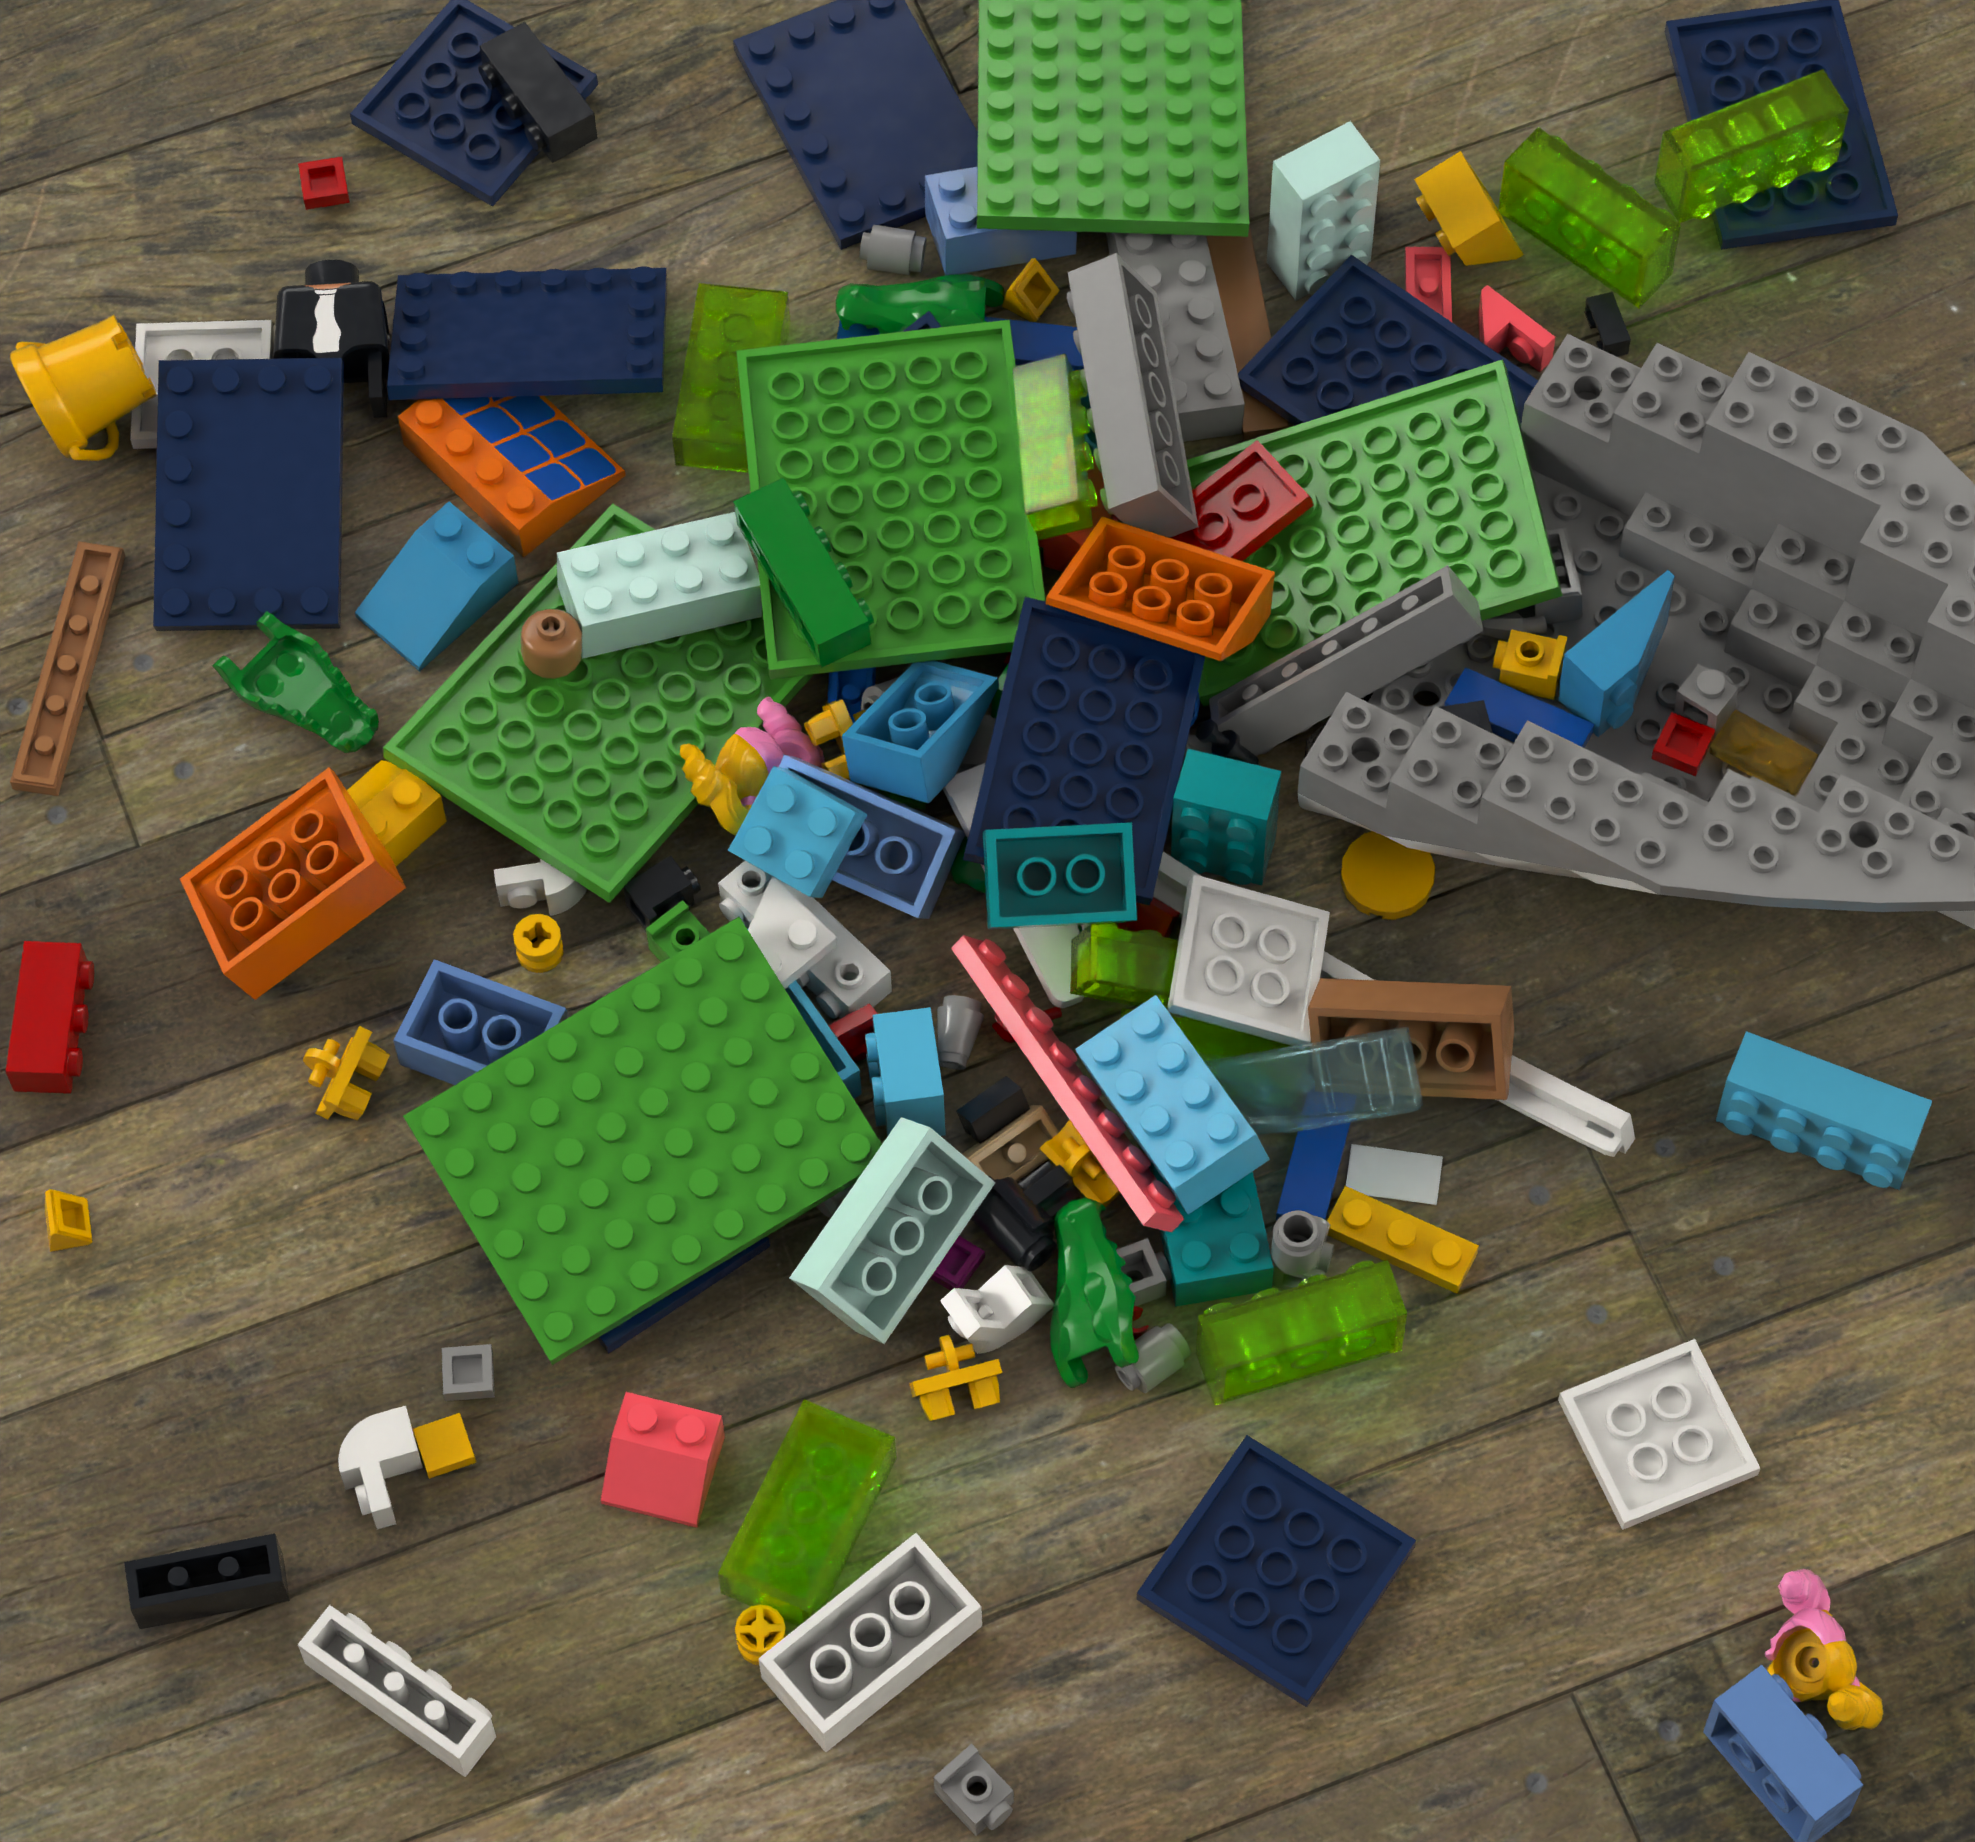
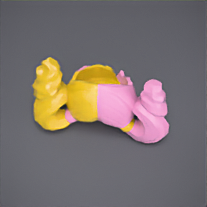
(746, 763)
(1817, 1635)

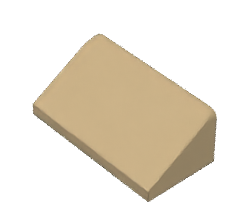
(1015, 1147)

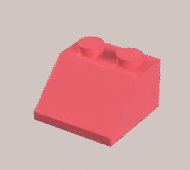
(662, 1459)

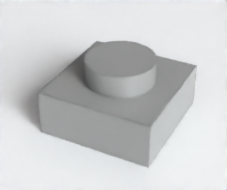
(468, 1372)

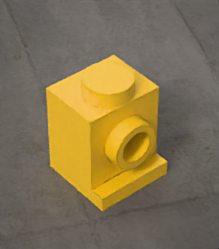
(1531, 662)

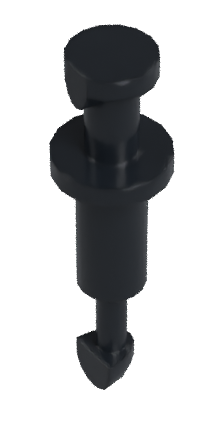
(1224, 743)

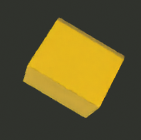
(1031, 292)
(67, 1220)

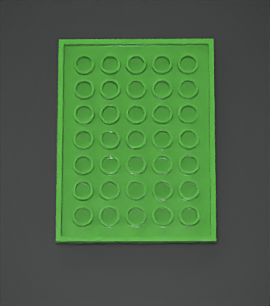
(1112, 117)
(912, 479)
(1394, 499)
(593, 758)
(645, 1139)

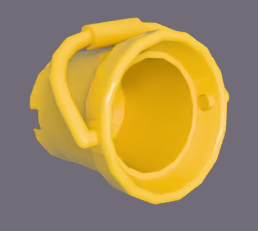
(83, 385)

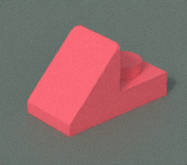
(1507, 326)

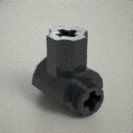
(1023, 1214)

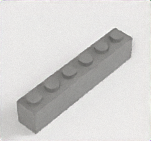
(1351, 659)

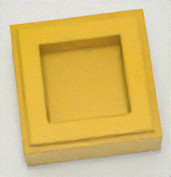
(444, 1445)

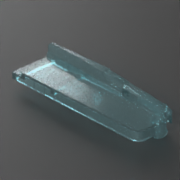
(1323, 1082)

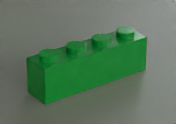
(803, 571)

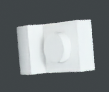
(533, 882)
(998, 1309)
(376, 1451)

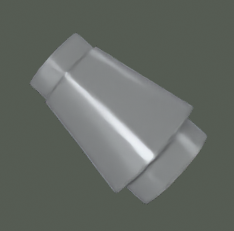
(957, 1028)

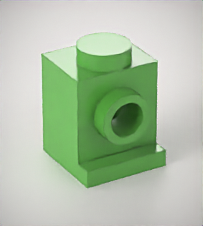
(673, 930)

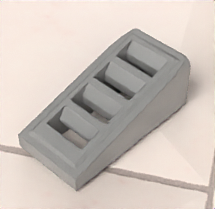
(1570, 604)

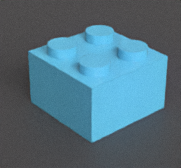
(797, 832)
(905, 1070)

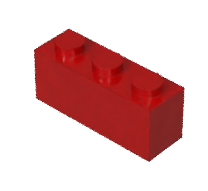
(49, 1017)

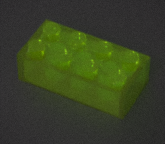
(1751, 146)
(1589, 217)
(709, 406)
(1300, 1331)
(808, 1513)

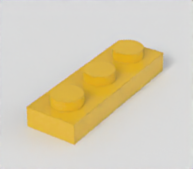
(1401, 1239)

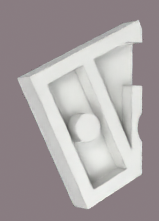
(789, 933)

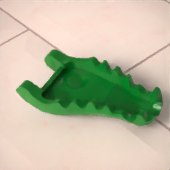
(893, 308)
(301, 685)
(1091, 1296)

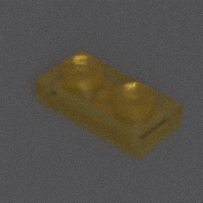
(1763, 753)

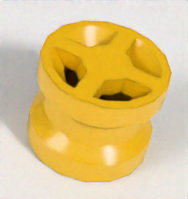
(543, 953)
(758, 1623)

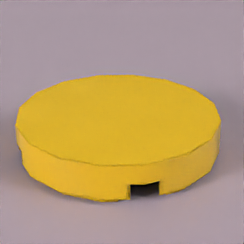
(1386, 876)

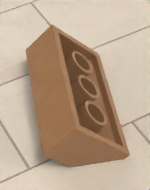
(1456, 1030)

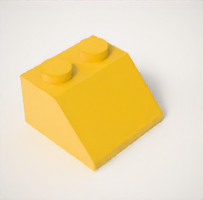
(1465, 213)
(398, 808)

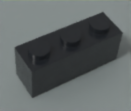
(537, 93)
(206, 1581)

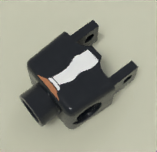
(337, 320)

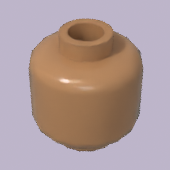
(551, 643)

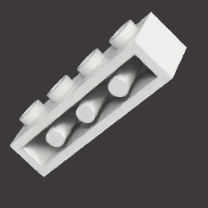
(842, 978)
(398, 1690)

